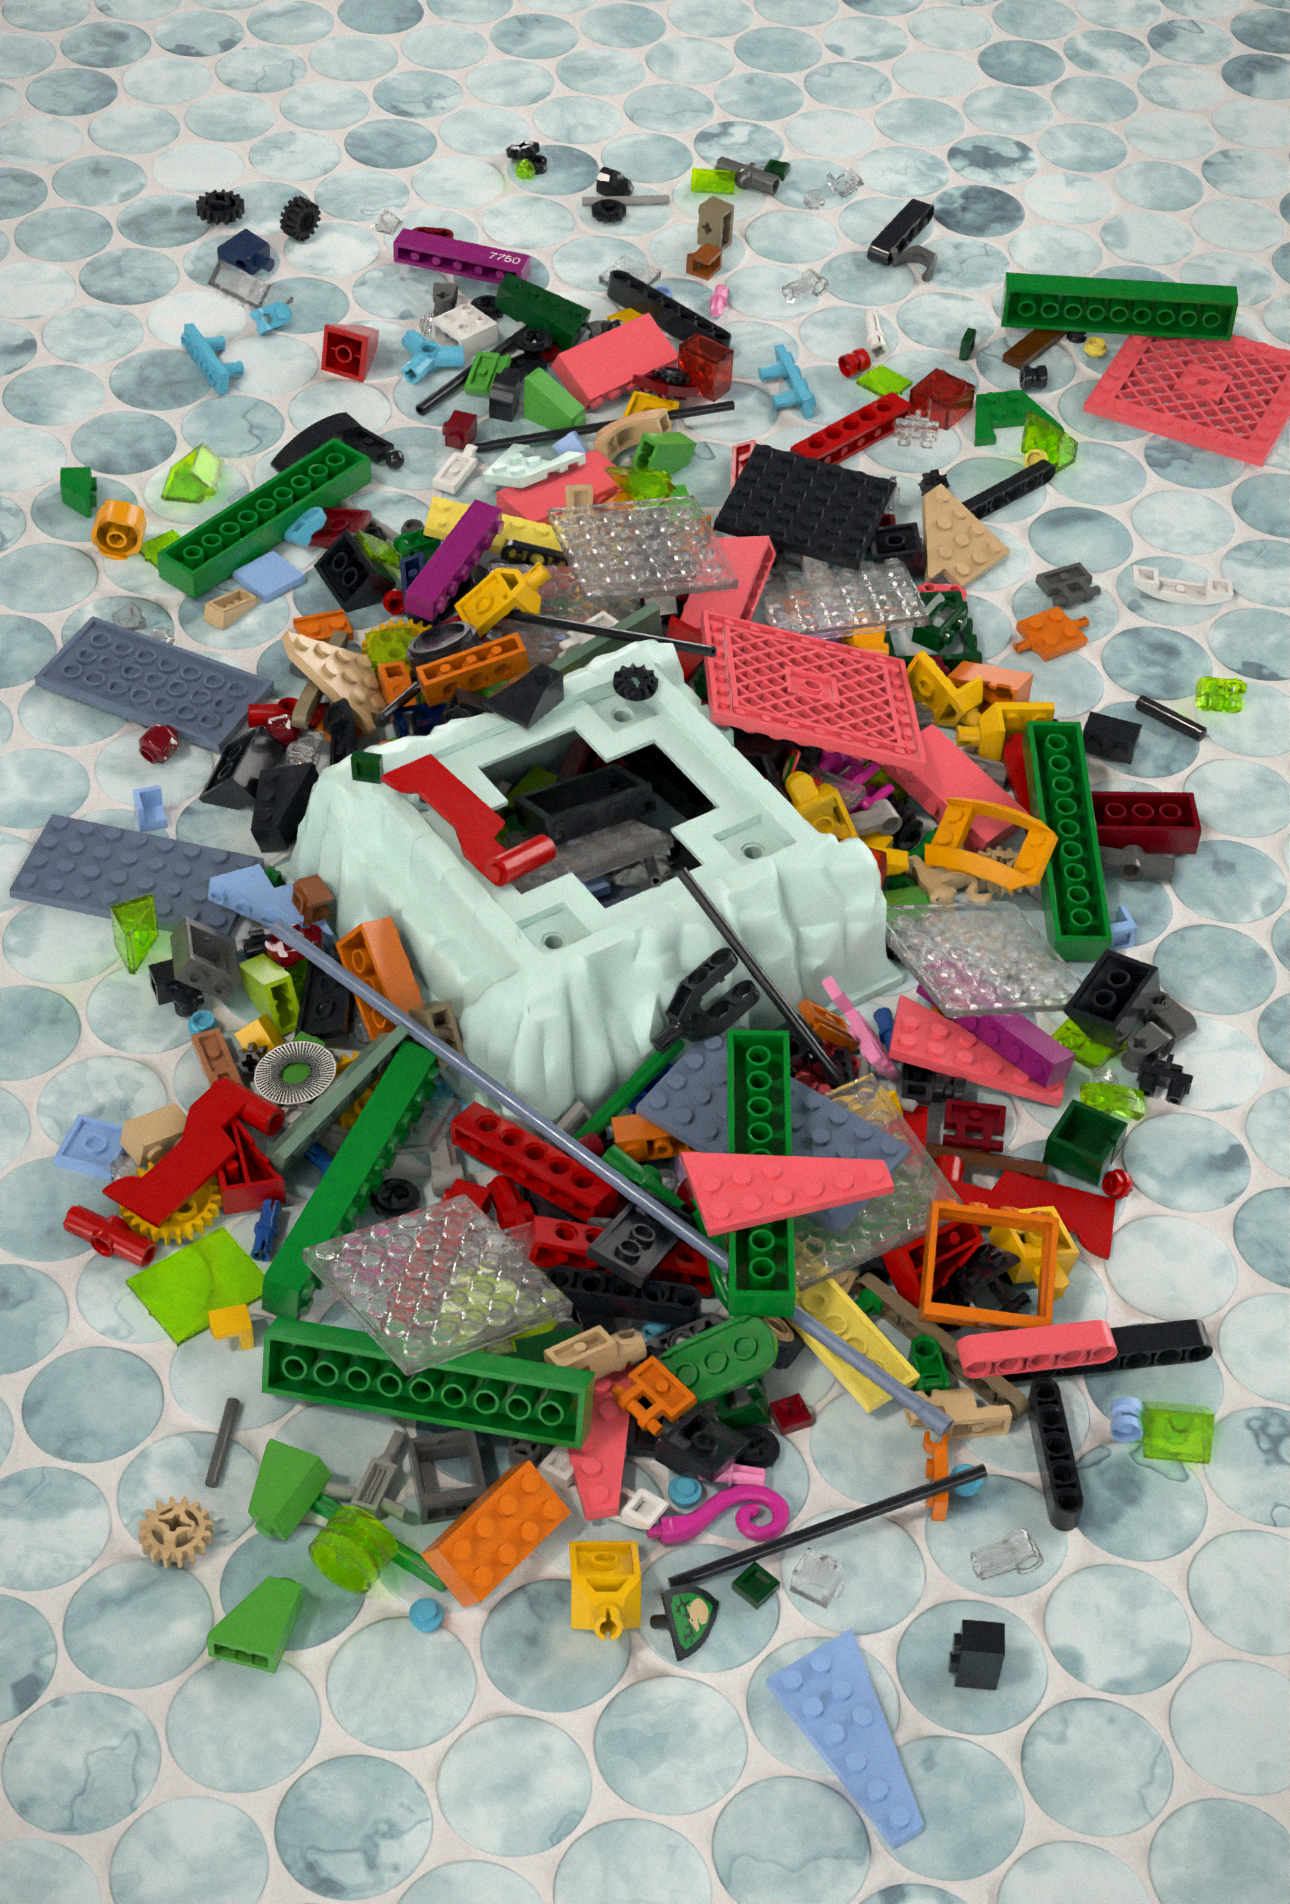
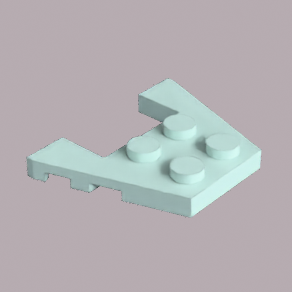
(519, 470)

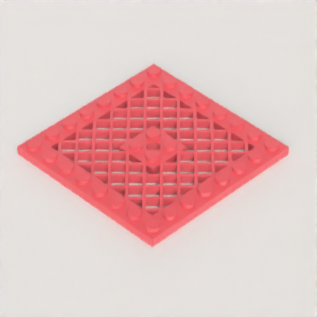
(1254, 447)
(811, 692)

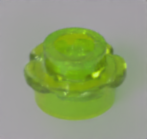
(524, 169)

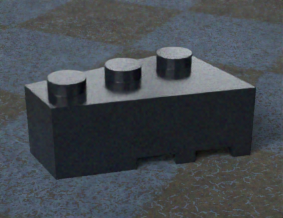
(280, 804)

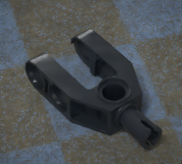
(688, 998)

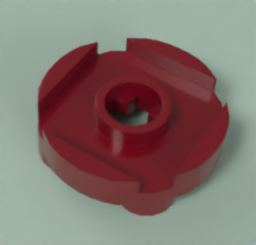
(289, 956)

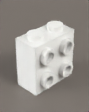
(466, 328)

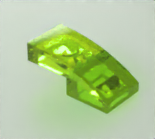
(1113, 1098)

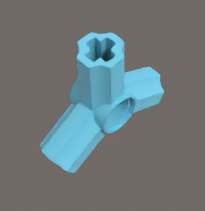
(428, 356)

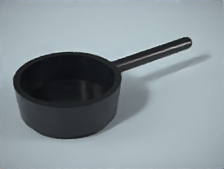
(428, 647)
(764, 754)

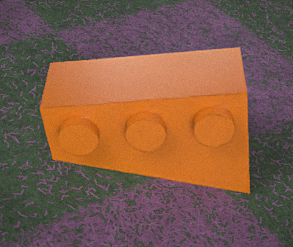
(998, 683)

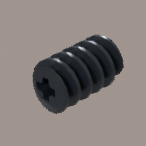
(911, 828)

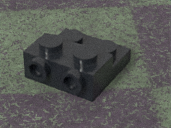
(700, 1446)

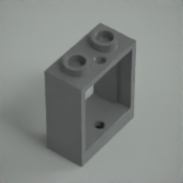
(219, 949)
(449, 1503)

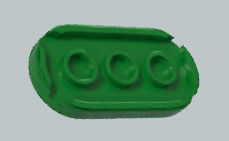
(723, 1357)

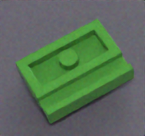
(484, 371)

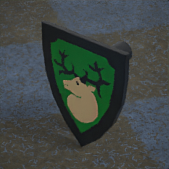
(688, 1615)

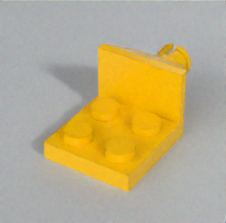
(500, 594)
(937, 691)
(999, 724)
(605, 1586)

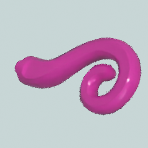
(685, 1527)

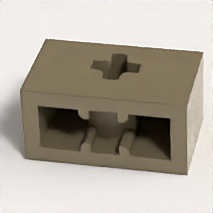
(715, 223)
(440, 1020)

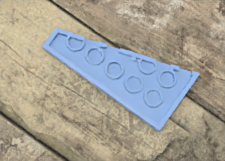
(842, 1718)

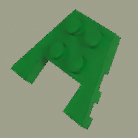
(1003, 411)

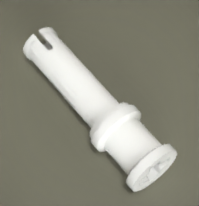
(876, 338)

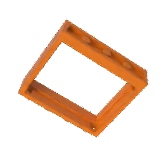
(1005, 1218)

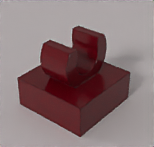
(790, 1414)

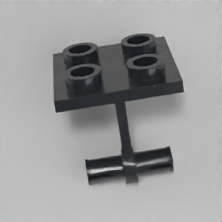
(984, 1269)

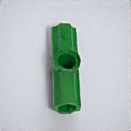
(642, 1176)

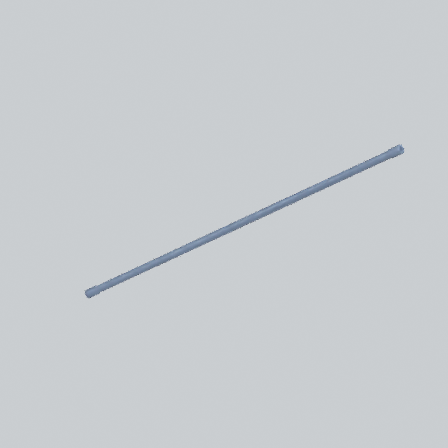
(293, 938)

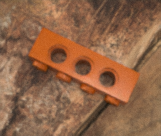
(473, 669)

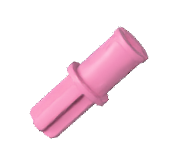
(718, 300)
(741, 1474)

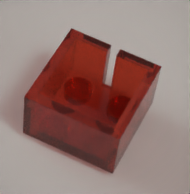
(707, 364)
(949, 395)

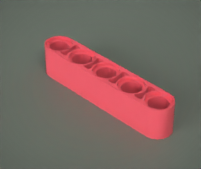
(1036, 1349)

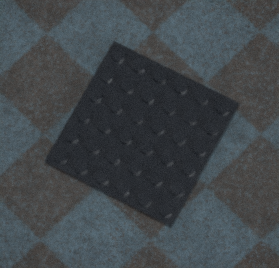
(806, 506)

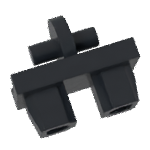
(1164, 1075)

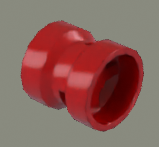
(855, 362)

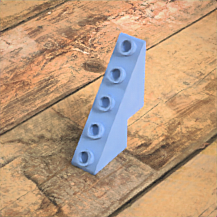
(253, 896)

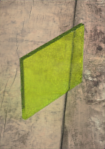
(197, 1280)

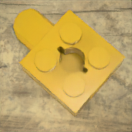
(820, 806)
(1028, 1248)

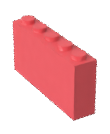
(606, 364)
(535, 500)
(751, 562)
(955, 775)

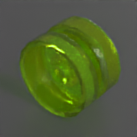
(353, 1549)

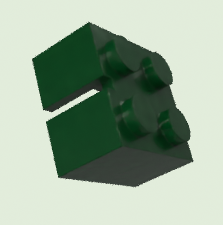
(1085, 1142)

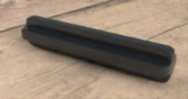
(1171, 718)

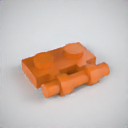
(661, 1389)

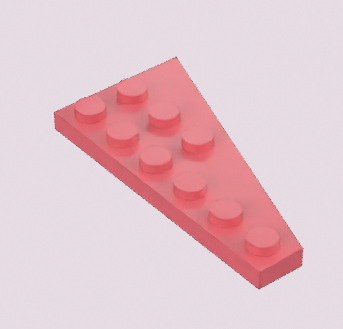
(946, 1047)
(762, 1189)
(602, 1458)

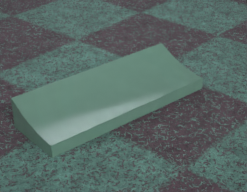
(644, 620)
(335, 1100)

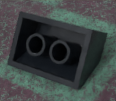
(352, 574)
(238, 769)
(1113, 998)

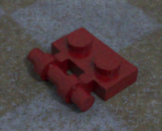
(974, 1118)

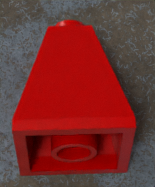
(349, 350)
(682, 631)

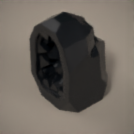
(613, 183)

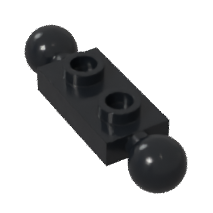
(376, 448)

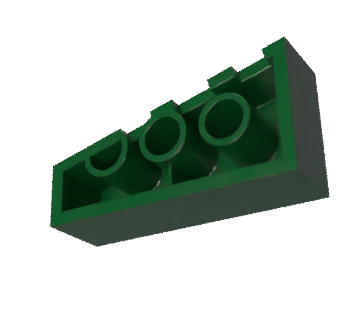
(542, 310)

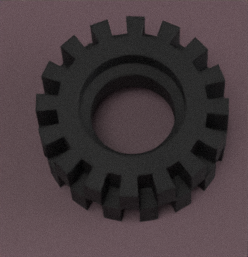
(300, 218)

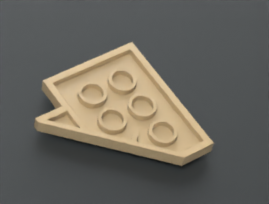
(956, 540)
(339, 675)

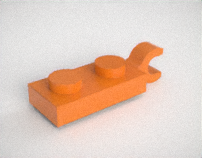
(936, 1469)

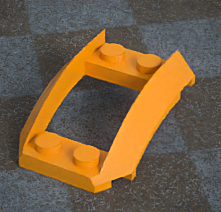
(954, 827)

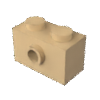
(153, 1134)

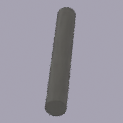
(222, 1443)

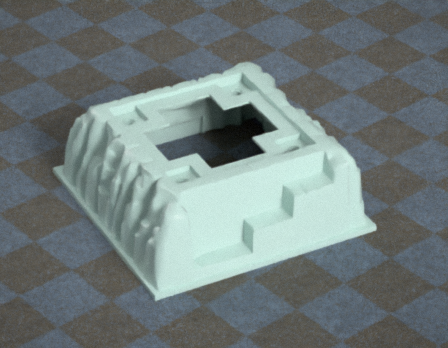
(550, 981)

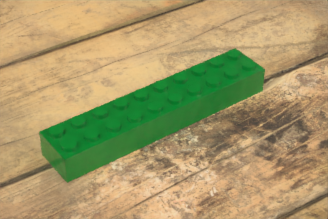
(1119, 306)
(262, 517)
(1073, 878)
(760, 1124)
(351, 1177)
(467, 1392)

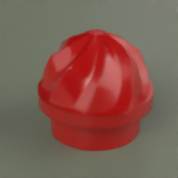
(394, 601)
(1117, 1184)

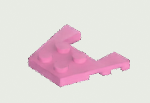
(861, 1032)

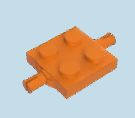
(1051, 634)

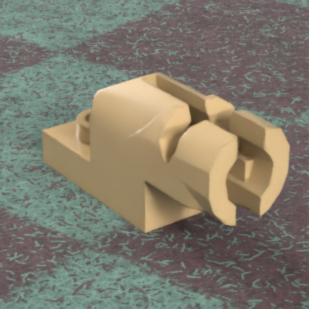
(598, 1351)
(968, 1419)

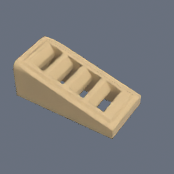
(227, 609)

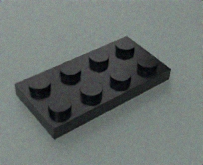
(636, 1242)

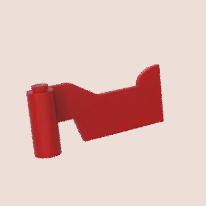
(472, 820)
(198, 1154)
(1080, 1211)

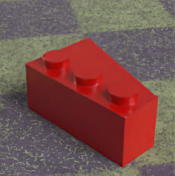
(248, 1175)
(954, 1247)

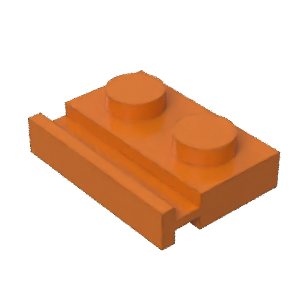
(323, 625)
(827, 1025)

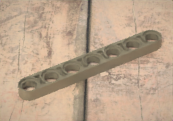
(312, 695)
(904, 1318)

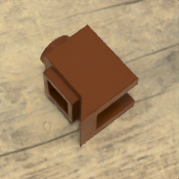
(704, 262)
(310, 899)

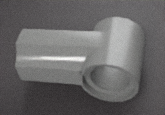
(879, 817)
(444, 1167)

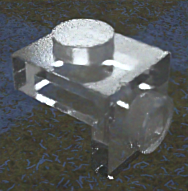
(844, 184)

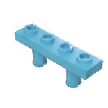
(202, 352)
(798, 387)

